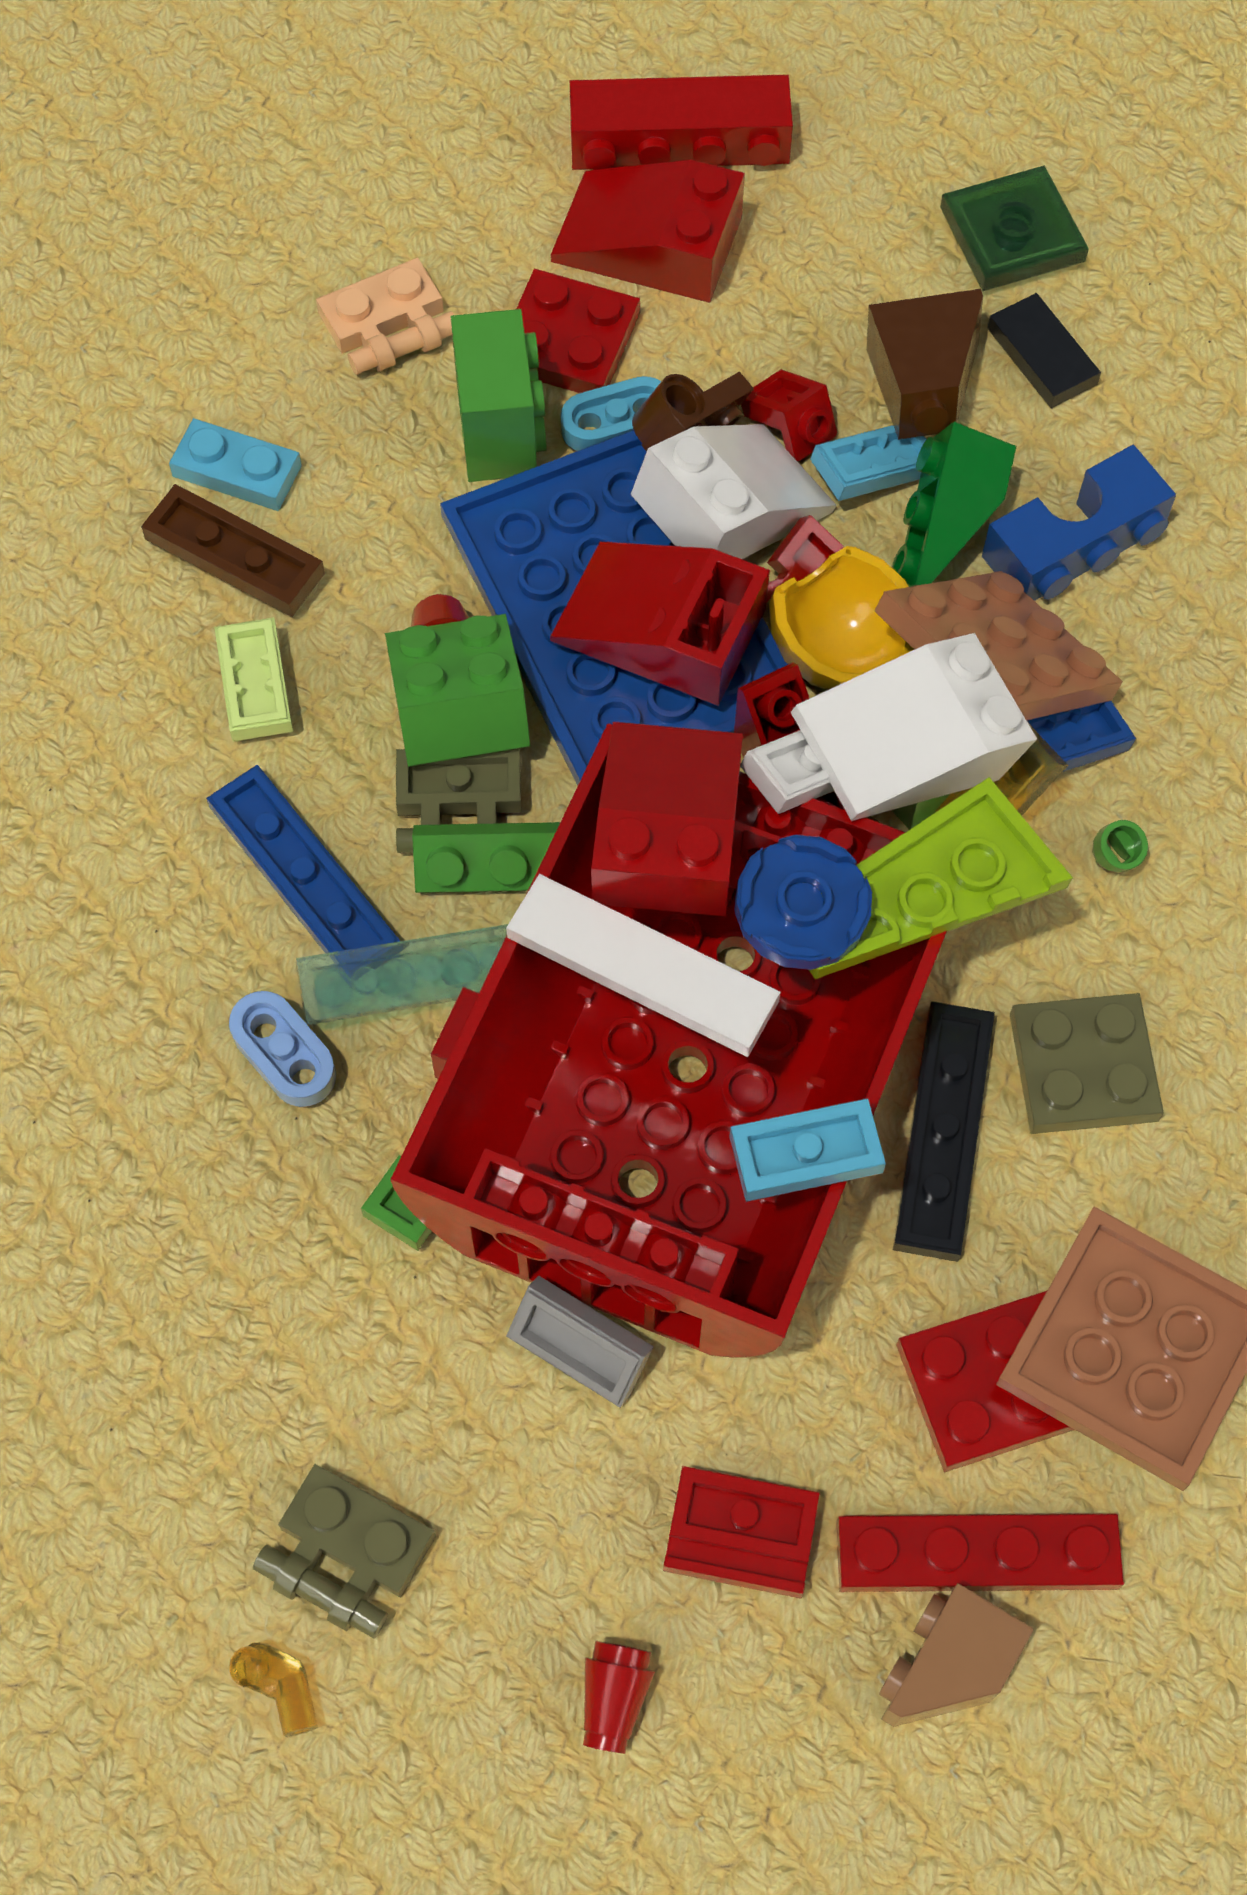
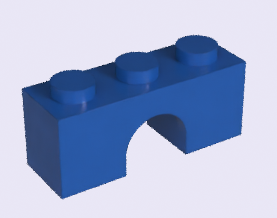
(1123, 507)

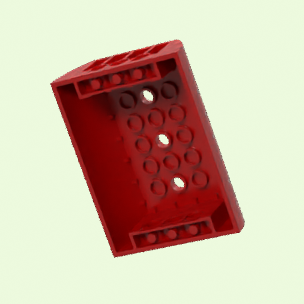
(574, 1087)

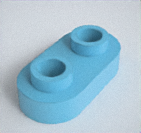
(606, 409)

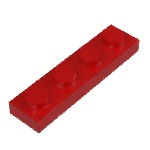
(979, 1552)

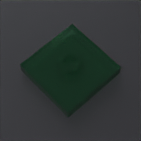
(1014, 228)

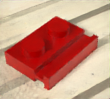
(741, 1532)

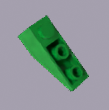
(957, 491)

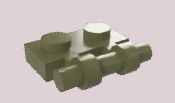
(457, 786)
(354, 1531)

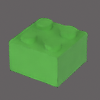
(498, 394)
(458, 689)

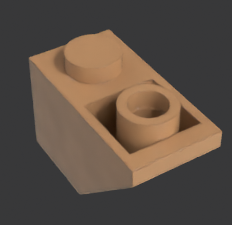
(961, 1662)

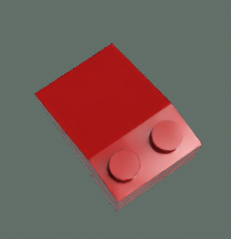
(654, 225)
(666, 819)

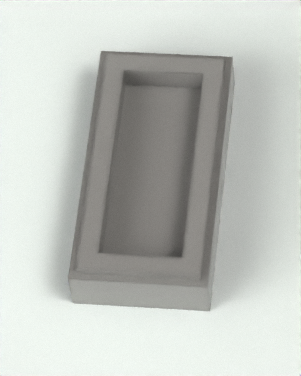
(579, 1341)

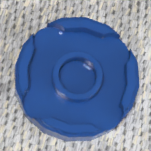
(785, 911)

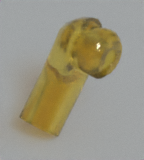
(279, 1678)

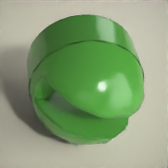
(1127, 841)

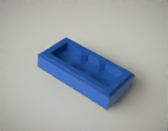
(1085, 733)

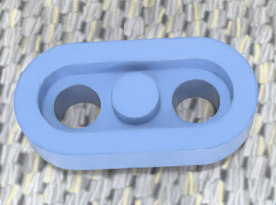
(285, 1051)

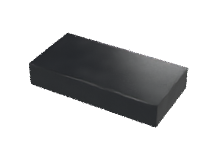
(1043, 350)

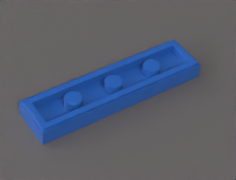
(297, 864)

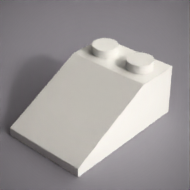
(726, 489)
(915, 728)

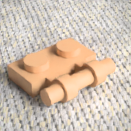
(381, 306)

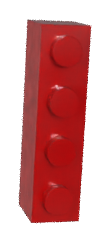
(679, 120)

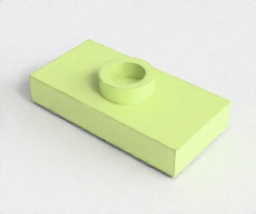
(253, 679)

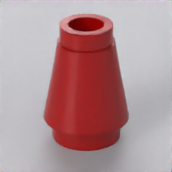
(614, 1694)

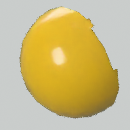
(831, 618)

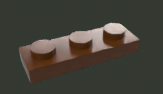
(233, 550)

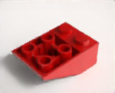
(666, 614)

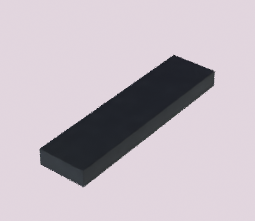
(944, 1132)

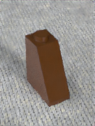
(924, 357)

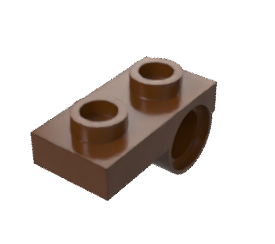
(682, 404)

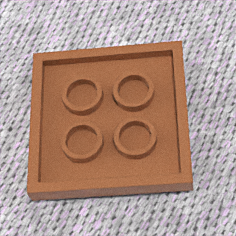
(1027, 644)
(1135, 1349)

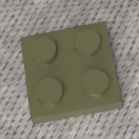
(1085, 1063)

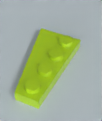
(952, 871)

